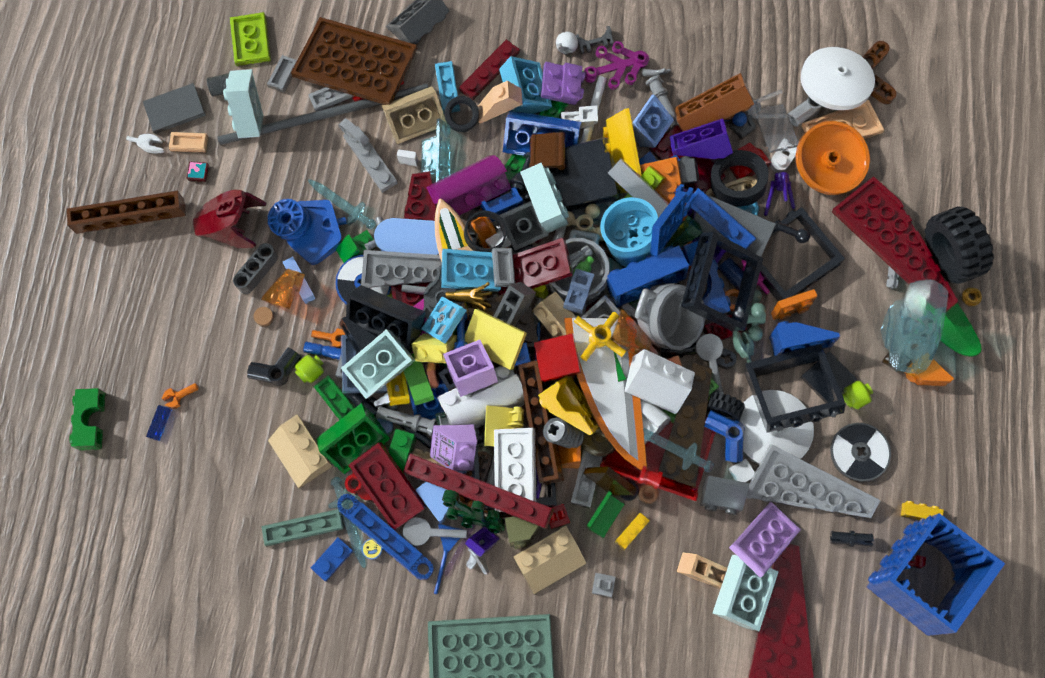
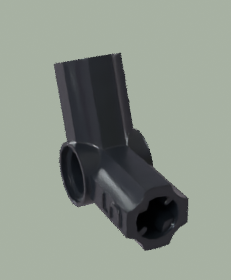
(266, 373)

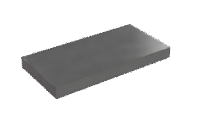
(754, 224)

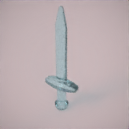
(354, 212)
(688, 455)
(350, 527)

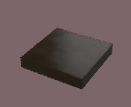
(610, 480)

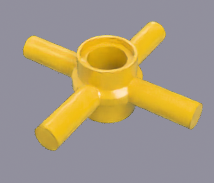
(594, 341)

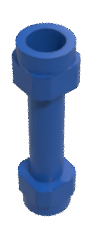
(461, 333)

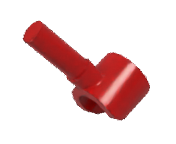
(919, 562)

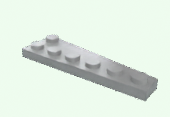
(398, 268)

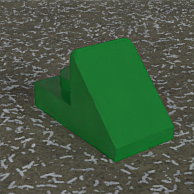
(353, 246)

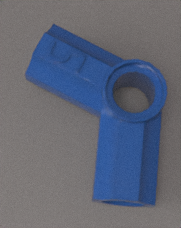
(734, 443)

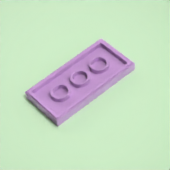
(765, 539)

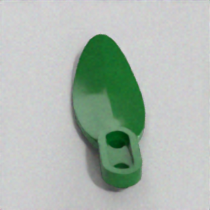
(959, 333)

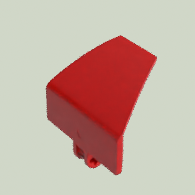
(650, 475)

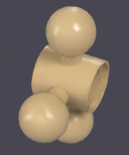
(591, 211)

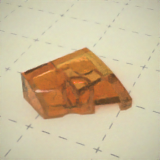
(284, 288)
(630, 334)

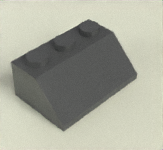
(417, 20)

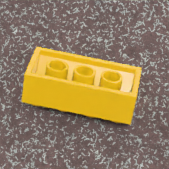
(622, 141)

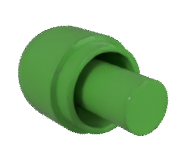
(585, 266)

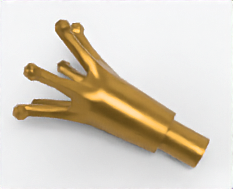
(470, 296)

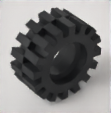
(726, 405)

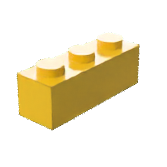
(919, 511)
(632, 531)

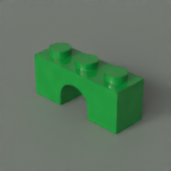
(85, 404)

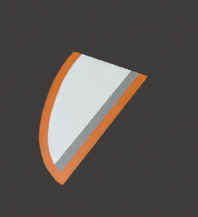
(613, 408)

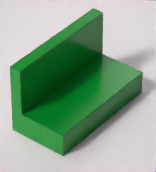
(605, 515)

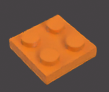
(798, 303)

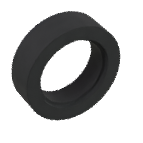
(739, 198)

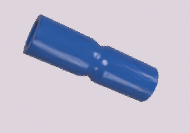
(319, 349)

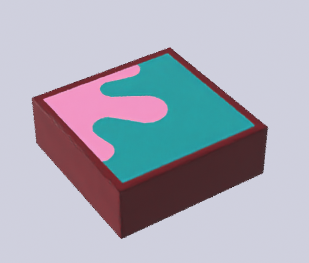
(197, 171)

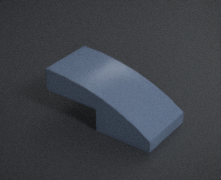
(578, 291)

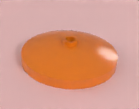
(847, 156)

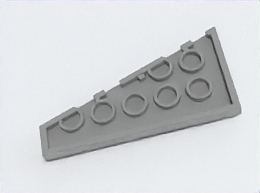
(797, 483)

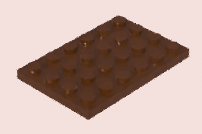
(354, 61)

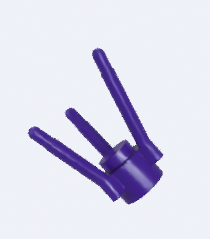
(781, 183)

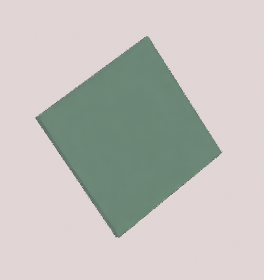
(491, 647)

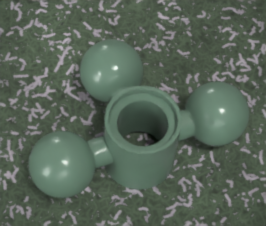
(756, 316)

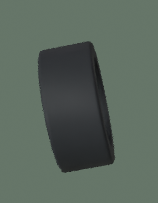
(461, 100)

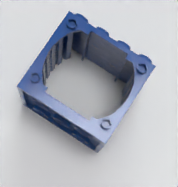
(972, 568)

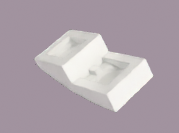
(586, 115)

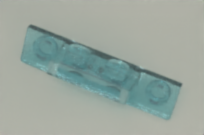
(437, 152)

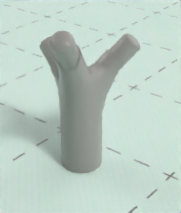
(650, 73)

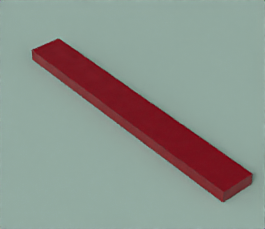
(479, 491)

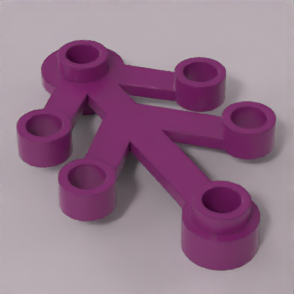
(617, 64)

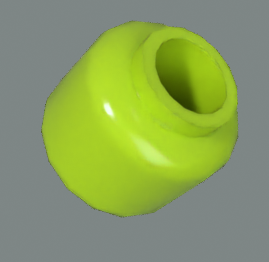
(309, 368)
(857, 395)

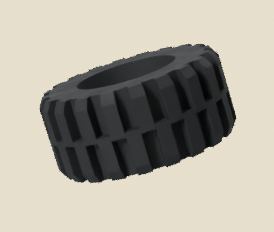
(959, 244)

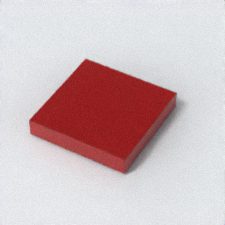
(557, 357)

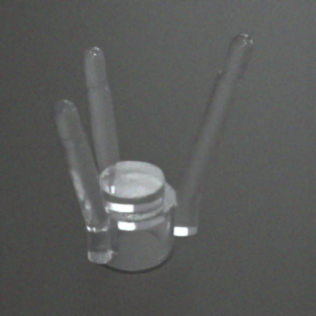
(753, 111)

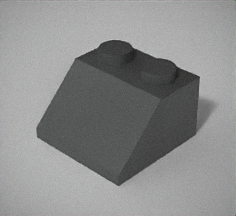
(523, 225)
(724, 495)

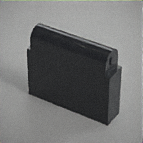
(586, 176)

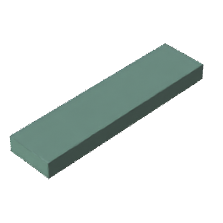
(302, 527)

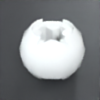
(566, 42)

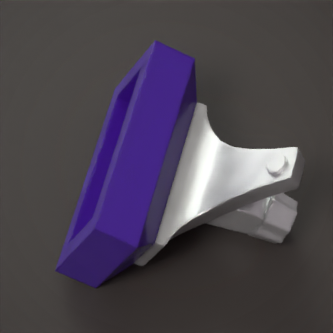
(478, 545)

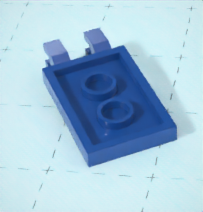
(670, 219)

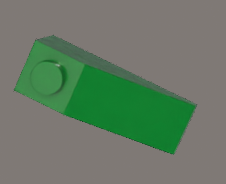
(401, 447)

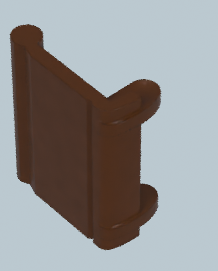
(548, 150)

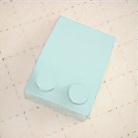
(378, 363)

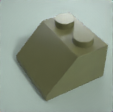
(520, 532)

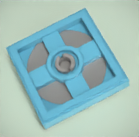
(443, 320)

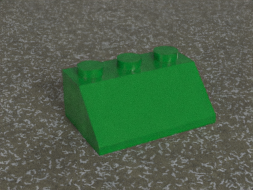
(351, 437)

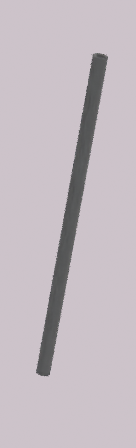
(319, 115)

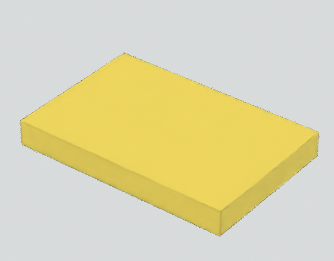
(498, 338)

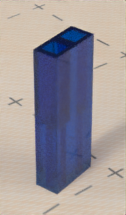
(158, 422)

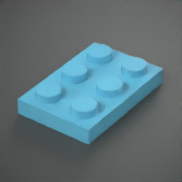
(467, 270)

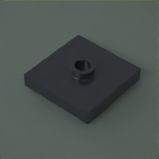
(816, 380)

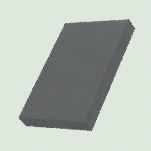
(174, 108)

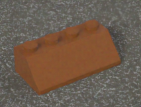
(715, 104)

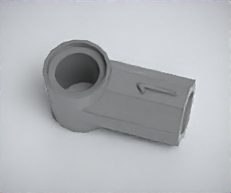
(804, 112)

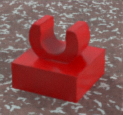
(559, 517)

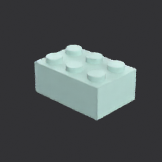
(244, 103)
(545, 197)
(744, 595)

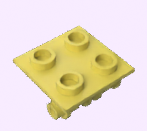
(501, 418)

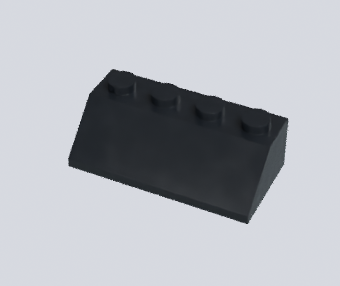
(380, 312)

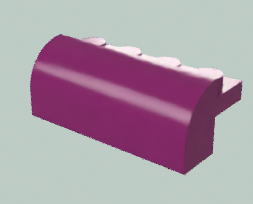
(471, 185)

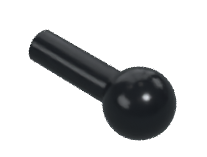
(801, 235)

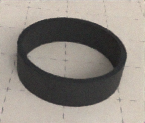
(496, 217)

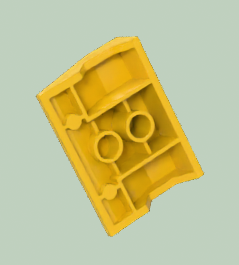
(568, 403)

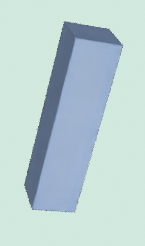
(305, 291)

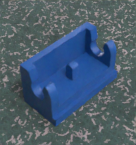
(503, 203)

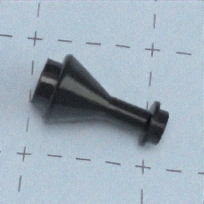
(517, 181)

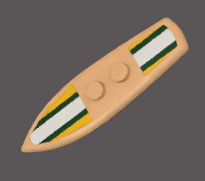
(450, 233)

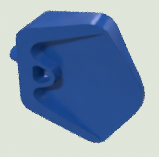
(322, 235)

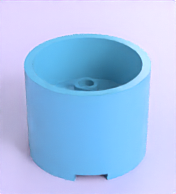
(625, 222)

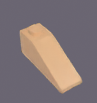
(499, 100)
(702, 569)

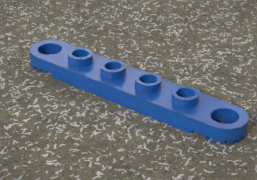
(385, 536)

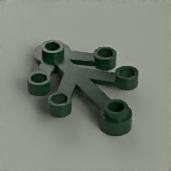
(473, 515)

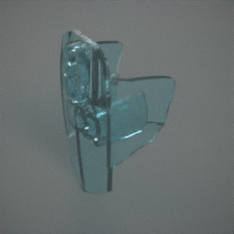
(915, 321)

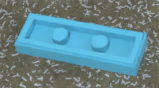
(446, 84)

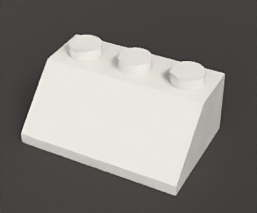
(659, 381)

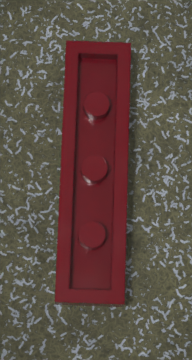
(488, 70)

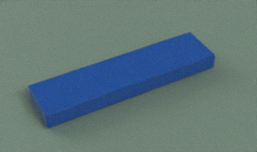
(720, 219)

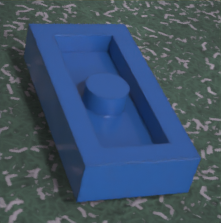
(332, 559)

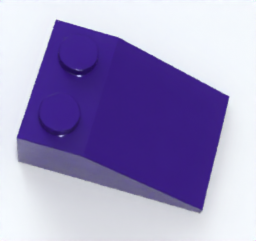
(703, 141)

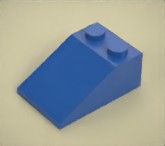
(796, 336)

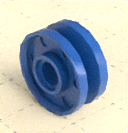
(279, 215)

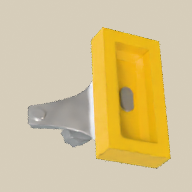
(396, 393)

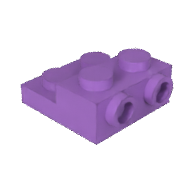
(562, 82)

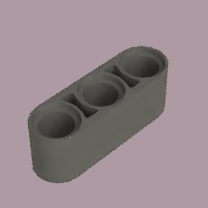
(254, 277)

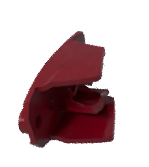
(221, 213)

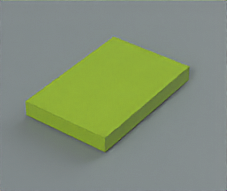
(250, 39)

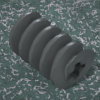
(562, 433)

